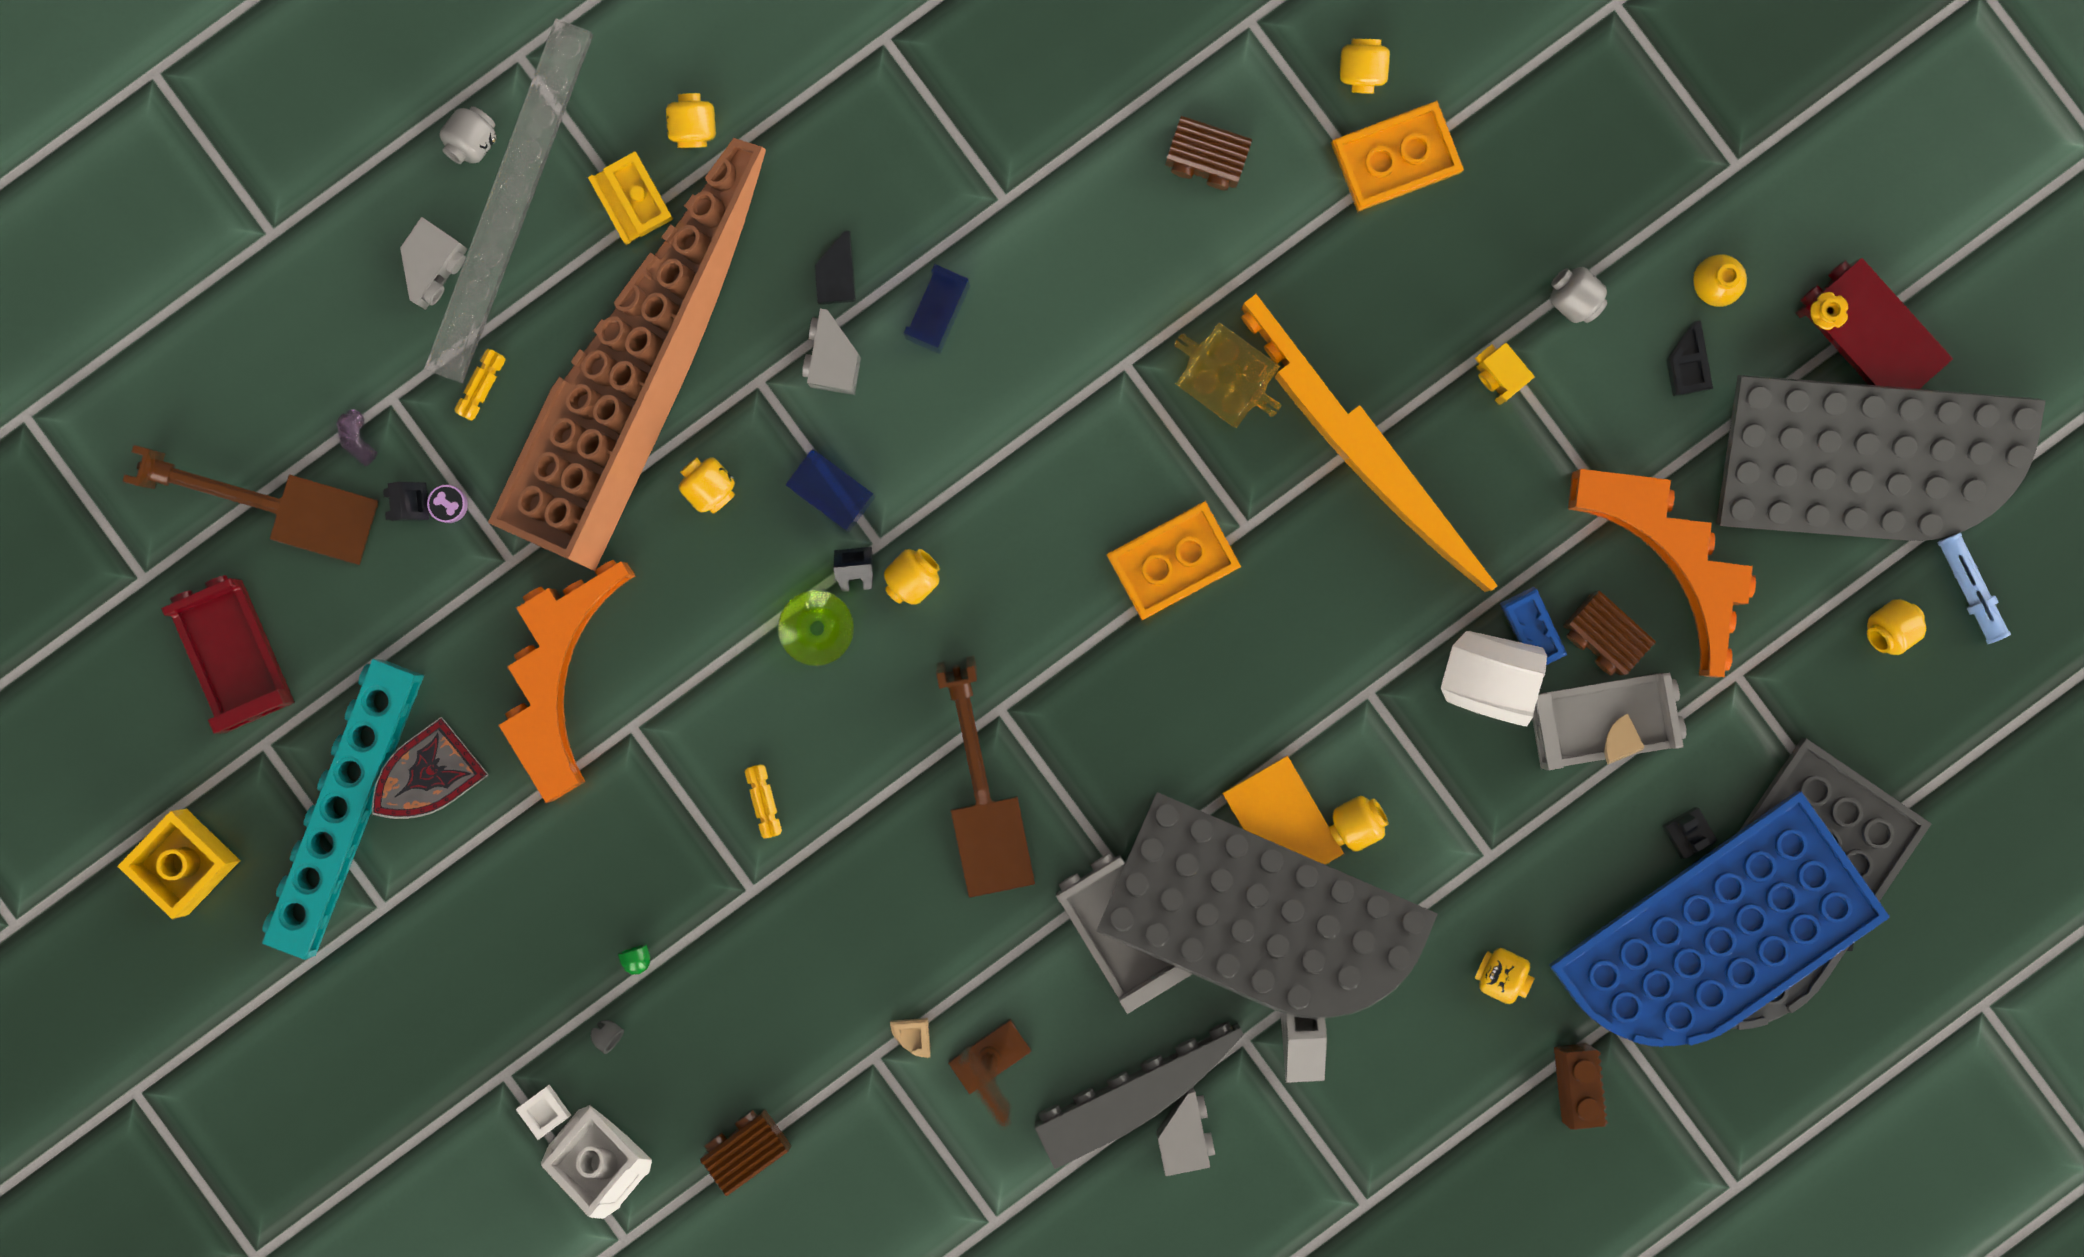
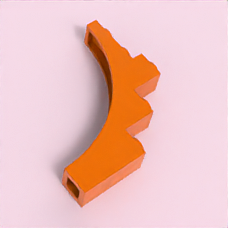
(1684, 545)
(556, 624)

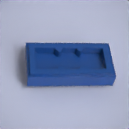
(1533, 624)

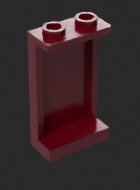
(1880, 333)
(229, 653)

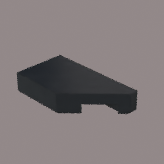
(1689, 363)

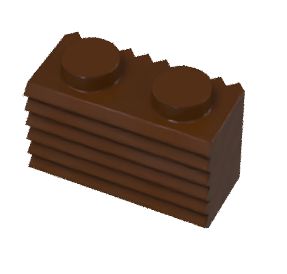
(1208, 153)
(1608, 634)
(1580, 1086)
(745, 1151)

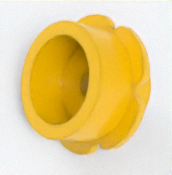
(1819, 311)

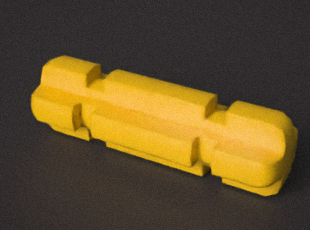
(480, 384)
(763, 801)

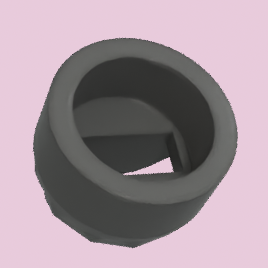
(607, 1036)

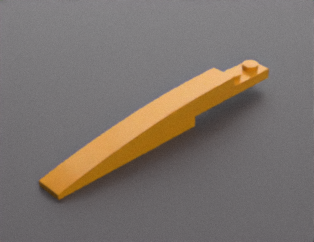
(1362, 446)

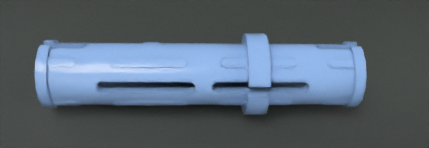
(1982, 608)

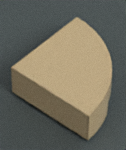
(1622, 740)
(913, 1035)

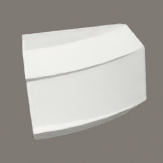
(1494, 677)
(595, 1163)

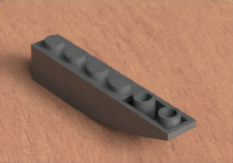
(1130, 1099)

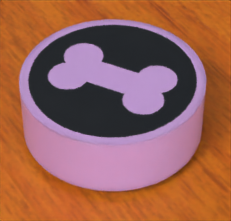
(447, 504)

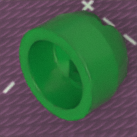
(635, 959)

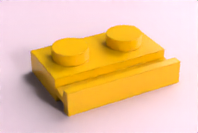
(630, 198)

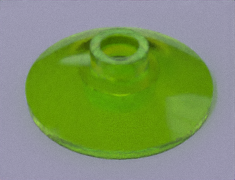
(796, 624)

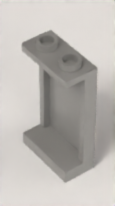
(1575, 721)
(1130, 972)

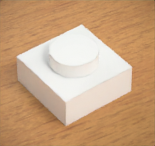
(543, 1112)

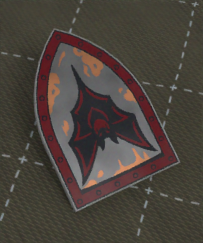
(426, 774)

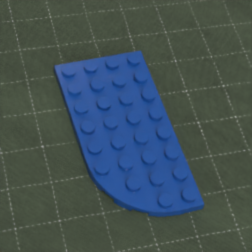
(1724, 933)

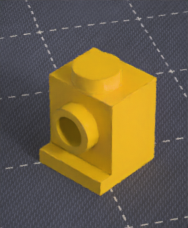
(1502, 371)

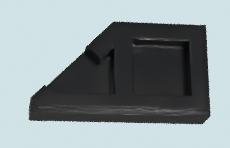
(836, 273)

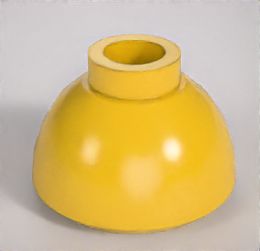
(1720, 280)

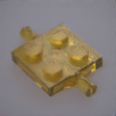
(1227, 375)

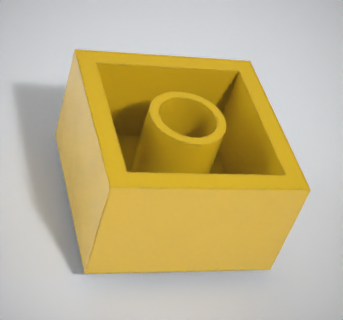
(178, 863)

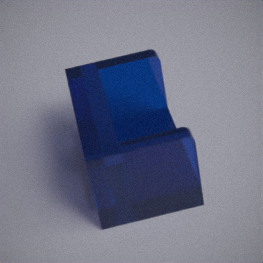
(938, 309)
(830, 490)

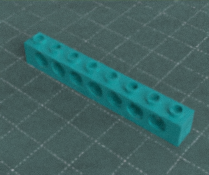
(280, 926)

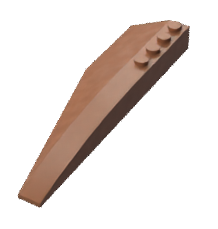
(622, 387)

